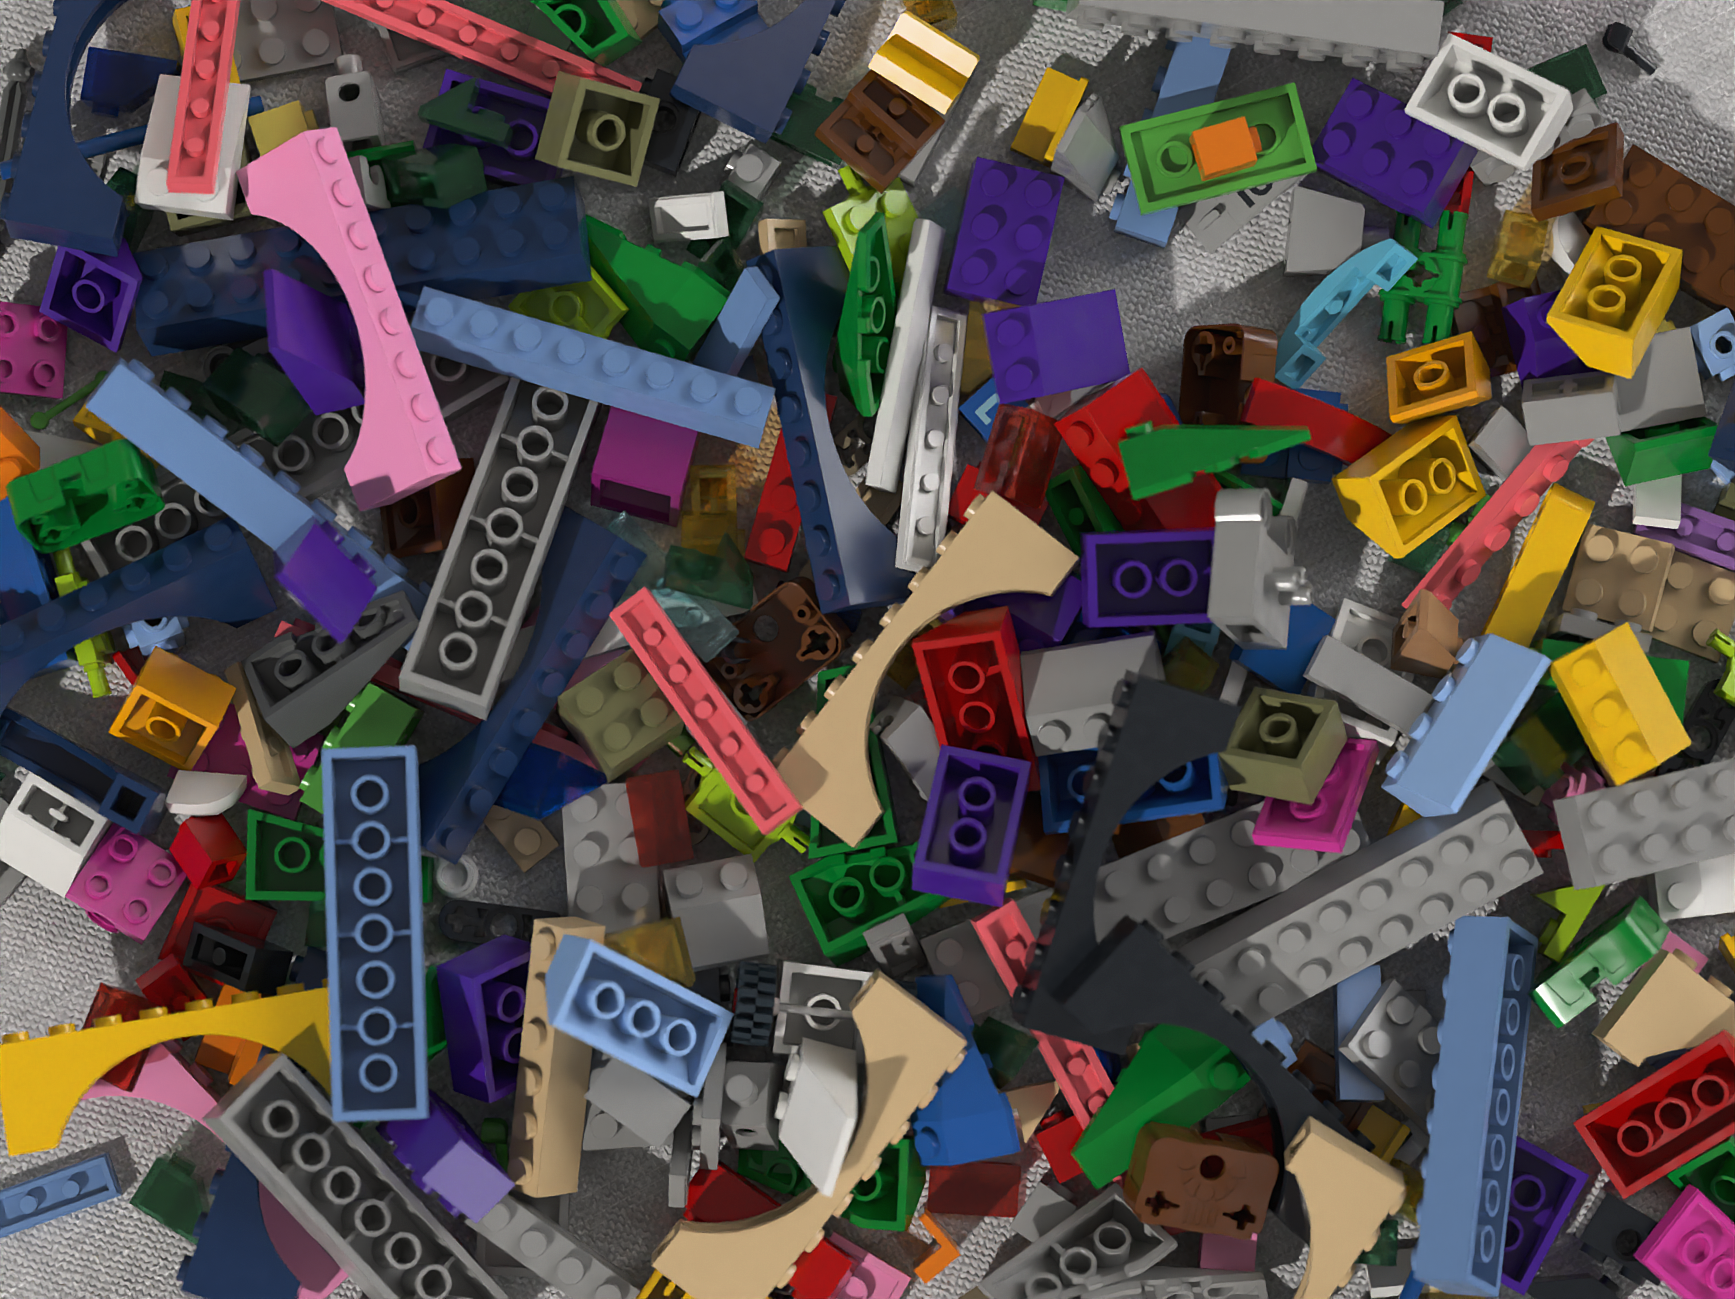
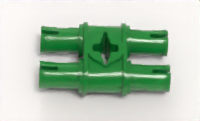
(1437, 293)

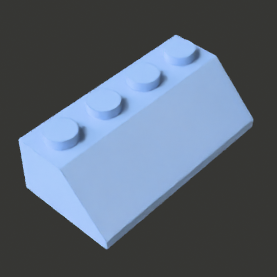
(1463, 724)
(633, 1013)

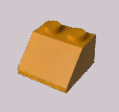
(1437, 379)
(172, 709)

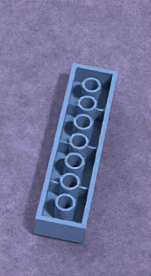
(375, 933)
(1475, 1106)

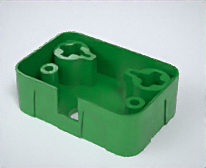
(85, 496)
(1608, 951)

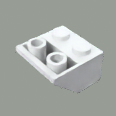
(49, 834)

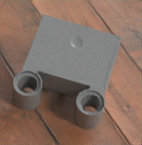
(1254, 570)

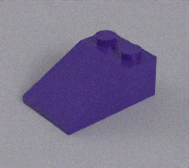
(315, 343)
(1535, 344)
(1055, 346)
(325, 576)

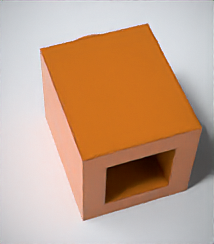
(1225, 148)

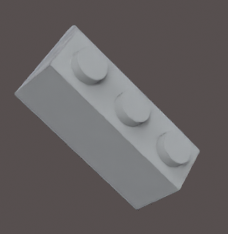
(1073, 686)

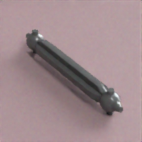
(12, 113)

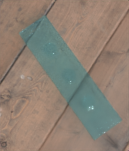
(693, 616)

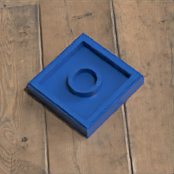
(1285, 667)

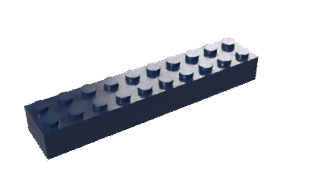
(474, 250)

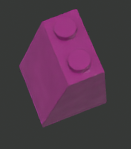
(643, 467)

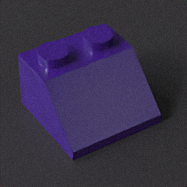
(93, 293)

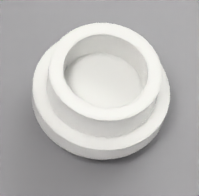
(456, 879)

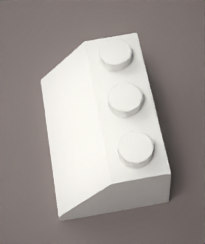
(1490, 103)

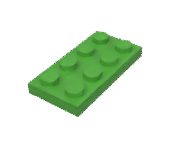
(1165, 165)

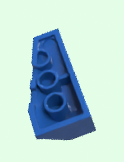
(967, 1114)

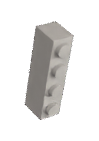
(553, 1252)

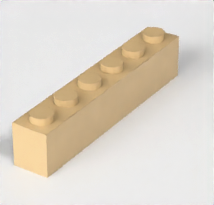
(549, 1078)

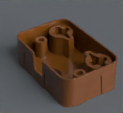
(1220, 370)
(787, 659)
(1169, 1162)

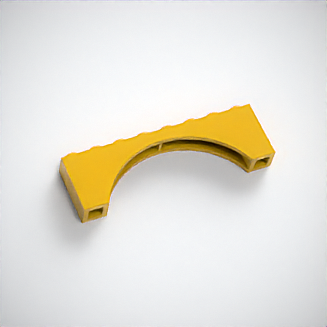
(51, 1074)

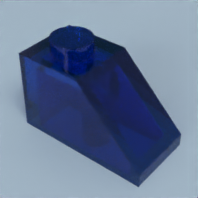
(122, 80)

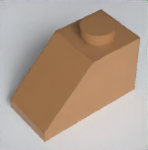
(1425, 638)

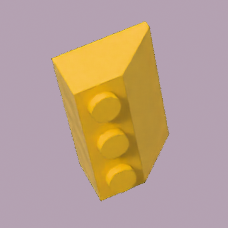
(1616, 299)
(1411, 484)
(1619, 705)

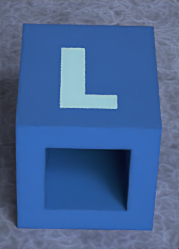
(981, 409)

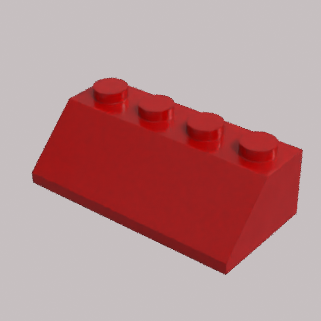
(1093, 436)
(977, 685)
(1665, 1116)

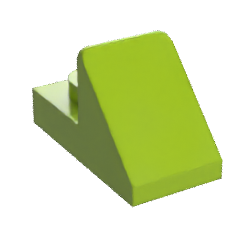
(1573, 910)

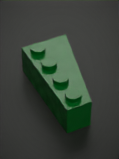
(594, 26)

